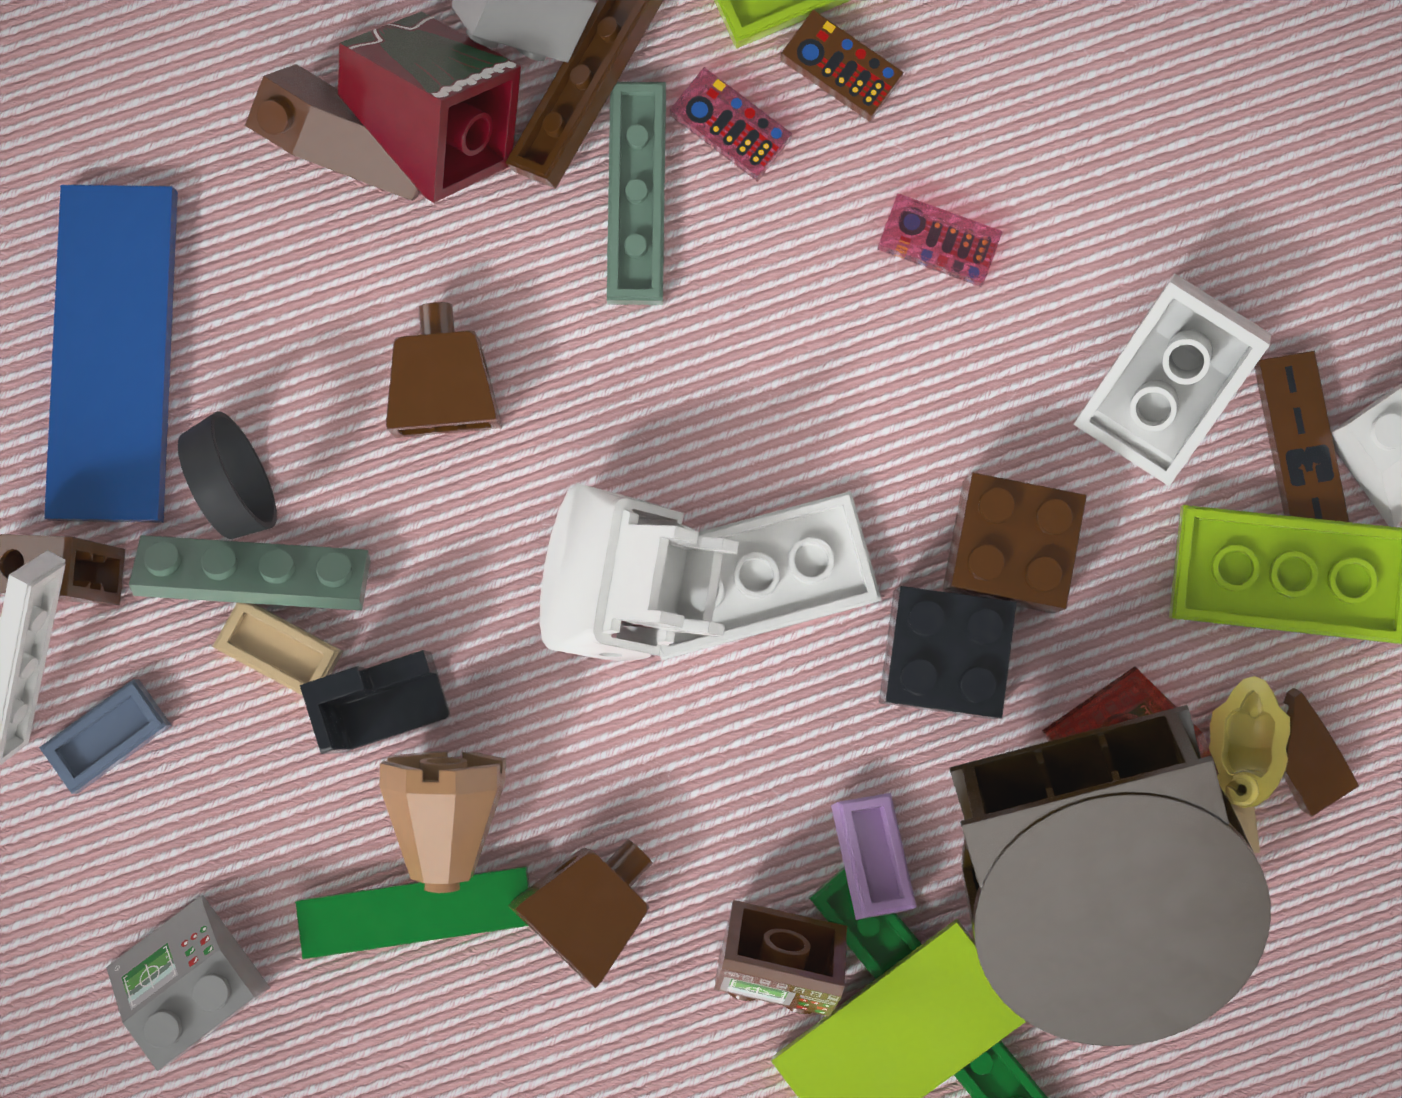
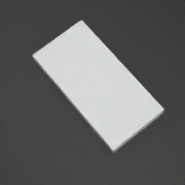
(787, 572)

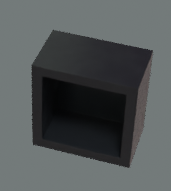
(947, 652)

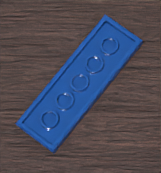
(111, 354)

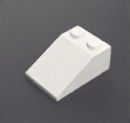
(1173, 379)

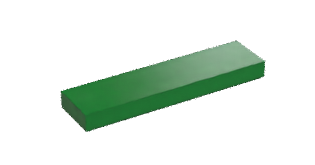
(408, 914)

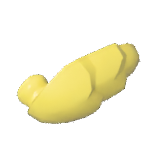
(1249, 743)

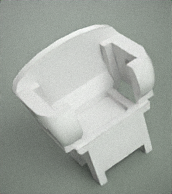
(626, 563)

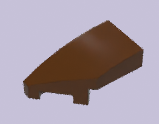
(1315, 764)

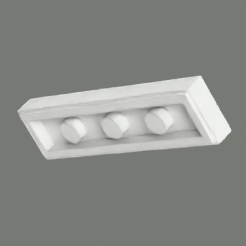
(24, 644)

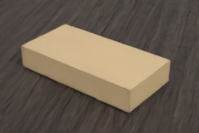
(275, 647)

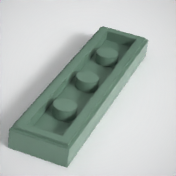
(636, 194)

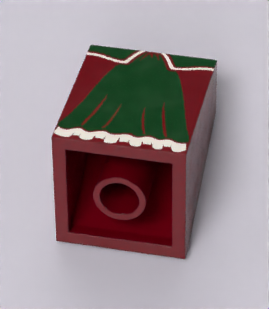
(432, 101)

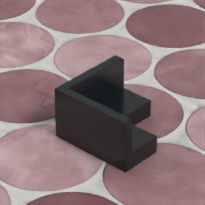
(374, 702)

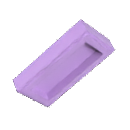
(873, 856)

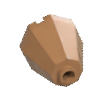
(441, 812)

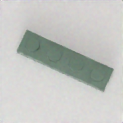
(250, 572)

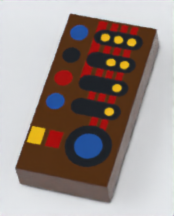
(841, 65)

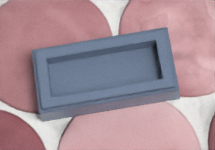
(105, 736)

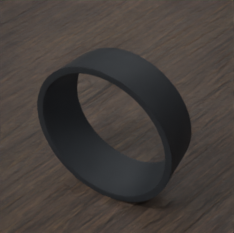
(227, 477)

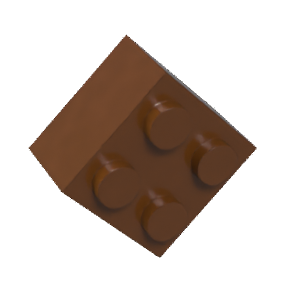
(1014, 542)

